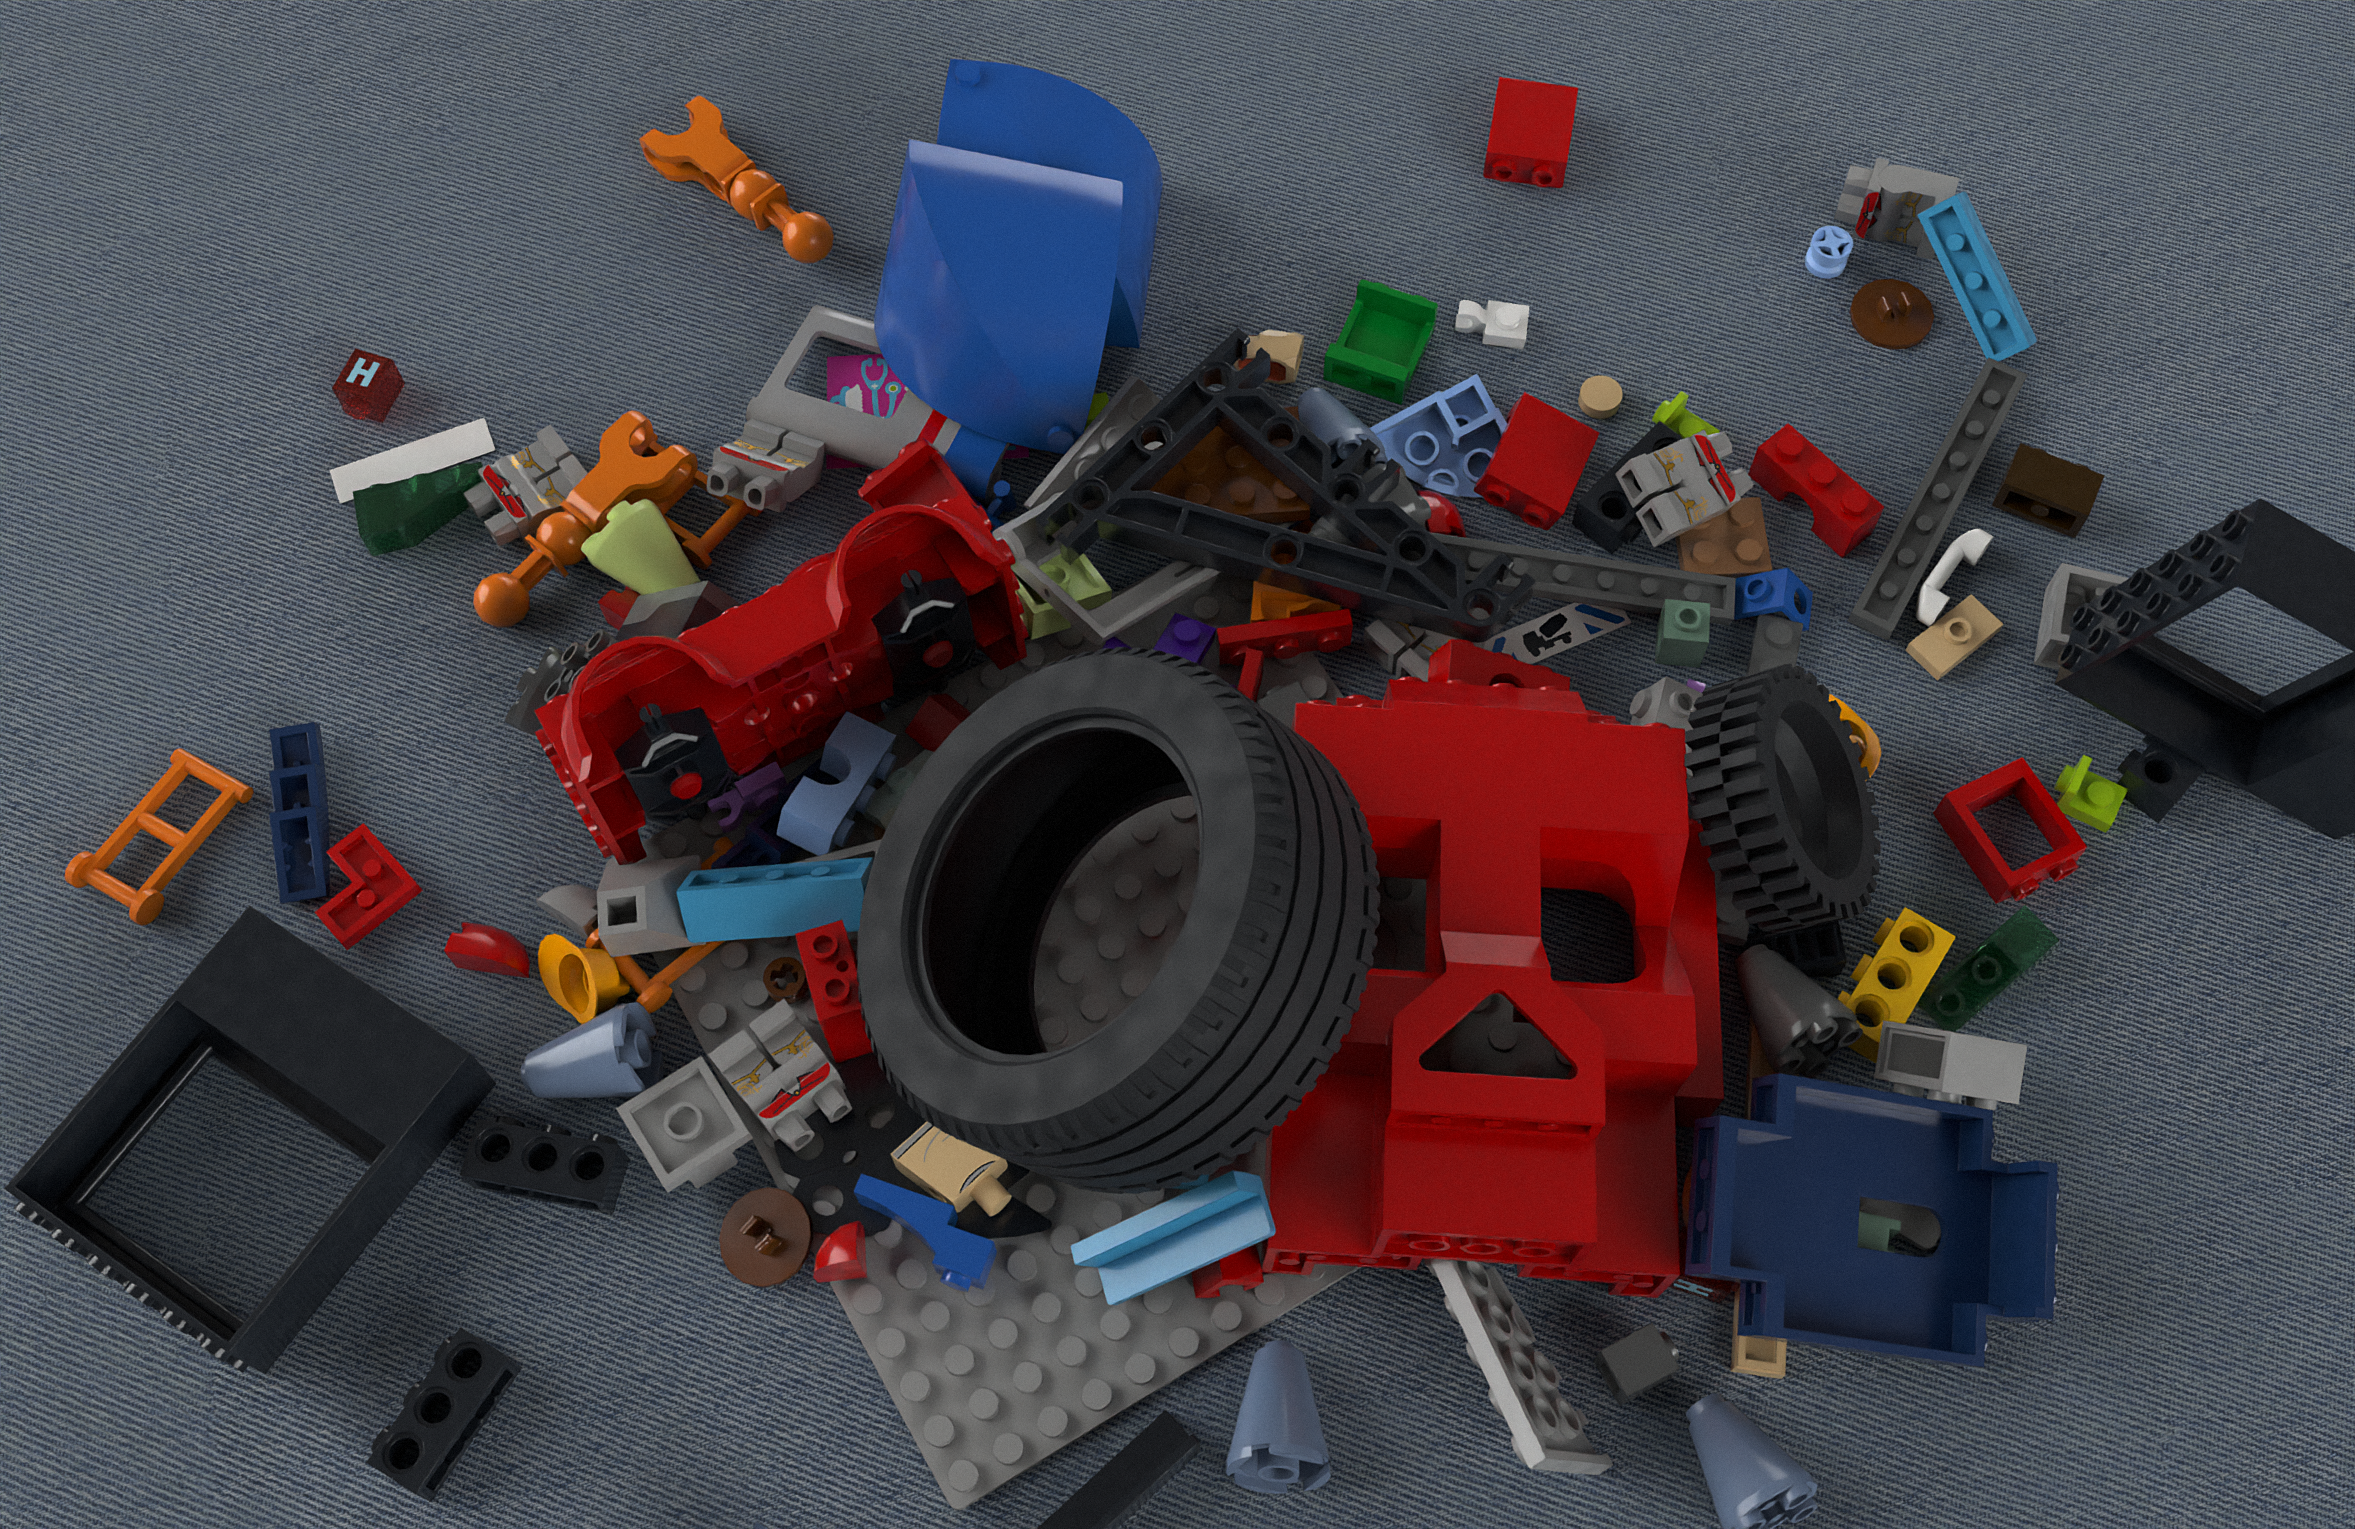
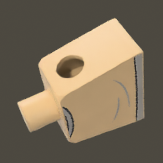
(952, 1170)

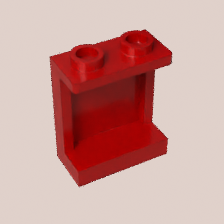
(1530, 132)
(1537, 462)
(913, 478)

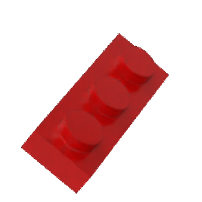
(1285, 636)

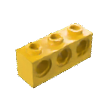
(1907, 970)

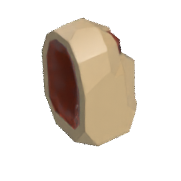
(1284, 352)

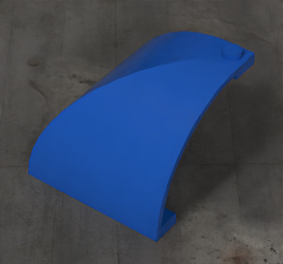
(1066, 127)
(1000, 291)

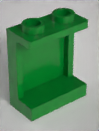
(1381, 342)

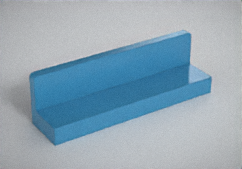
(1977, 277)
(772, 899)
(1178, 1236)

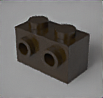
(2048, 490)

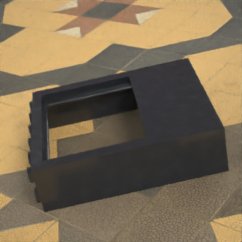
(2280, 747)
(318, 1048)

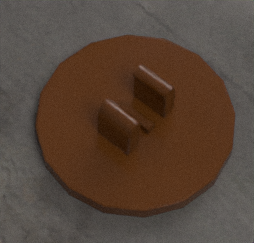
(1891, 314)
(766, 1237)

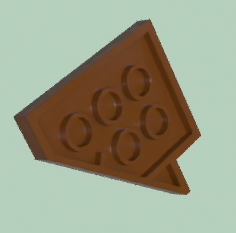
(1231, 480)

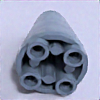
(1335, 426)
(1747, 1471)

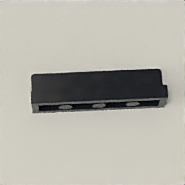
(1128, 1478)

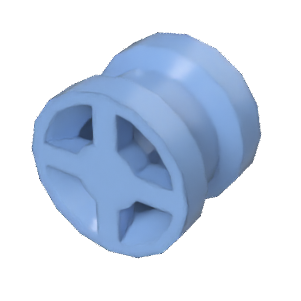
(1837, 247)

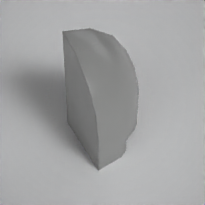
(572, 906)

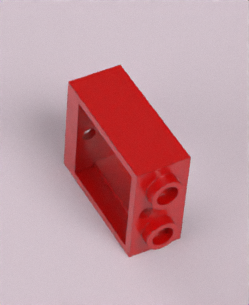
(2000, 882)
(834, 988)

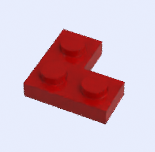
(376, 890)

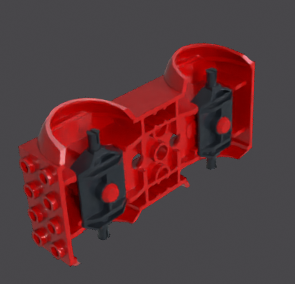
(769, 680)

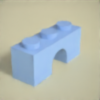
(822, 814)

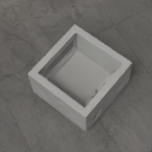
(2062, 596)
(1950, 1065)

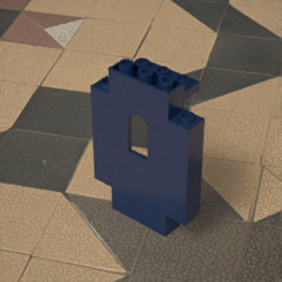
(1782, 1219)

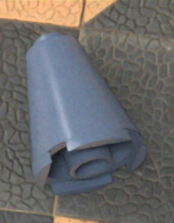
(597, 1059)
(1278, 1426)

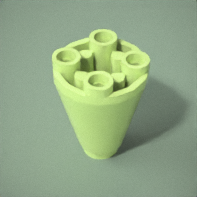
(639, 549)

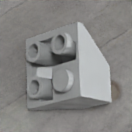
(641, 906)

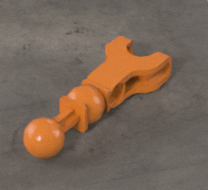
(715, 162)
(617, 477)

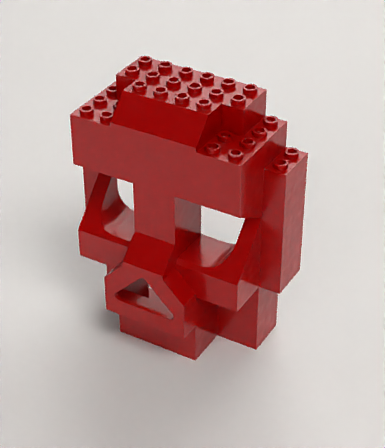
(1554, 1175)

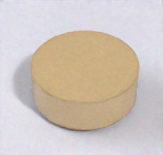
(1600, 397)

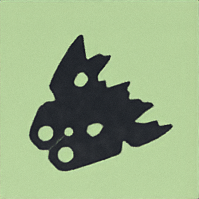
(864, 1088)

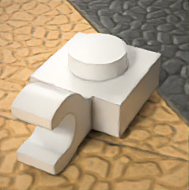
(1500, 323)

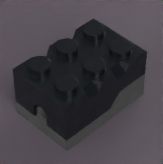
(675, 610)

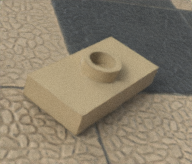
(1954, 637)

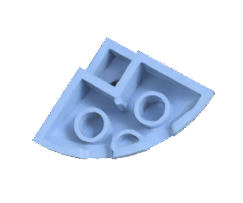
(1445, 438)

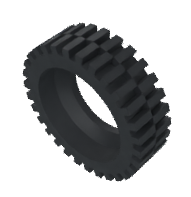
(1782, 865)

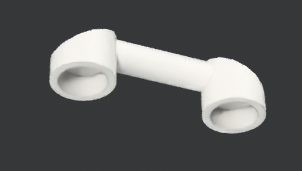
(1966, 547)

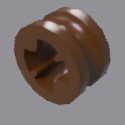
(777, 969)

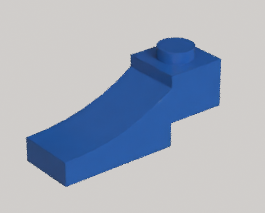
(958, 1255)

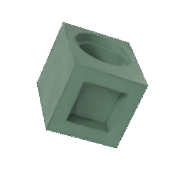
(1682, 633)

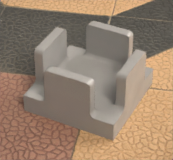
(686, 1126)

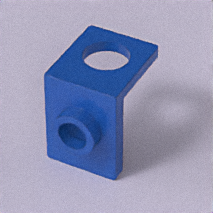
(1772, 593)

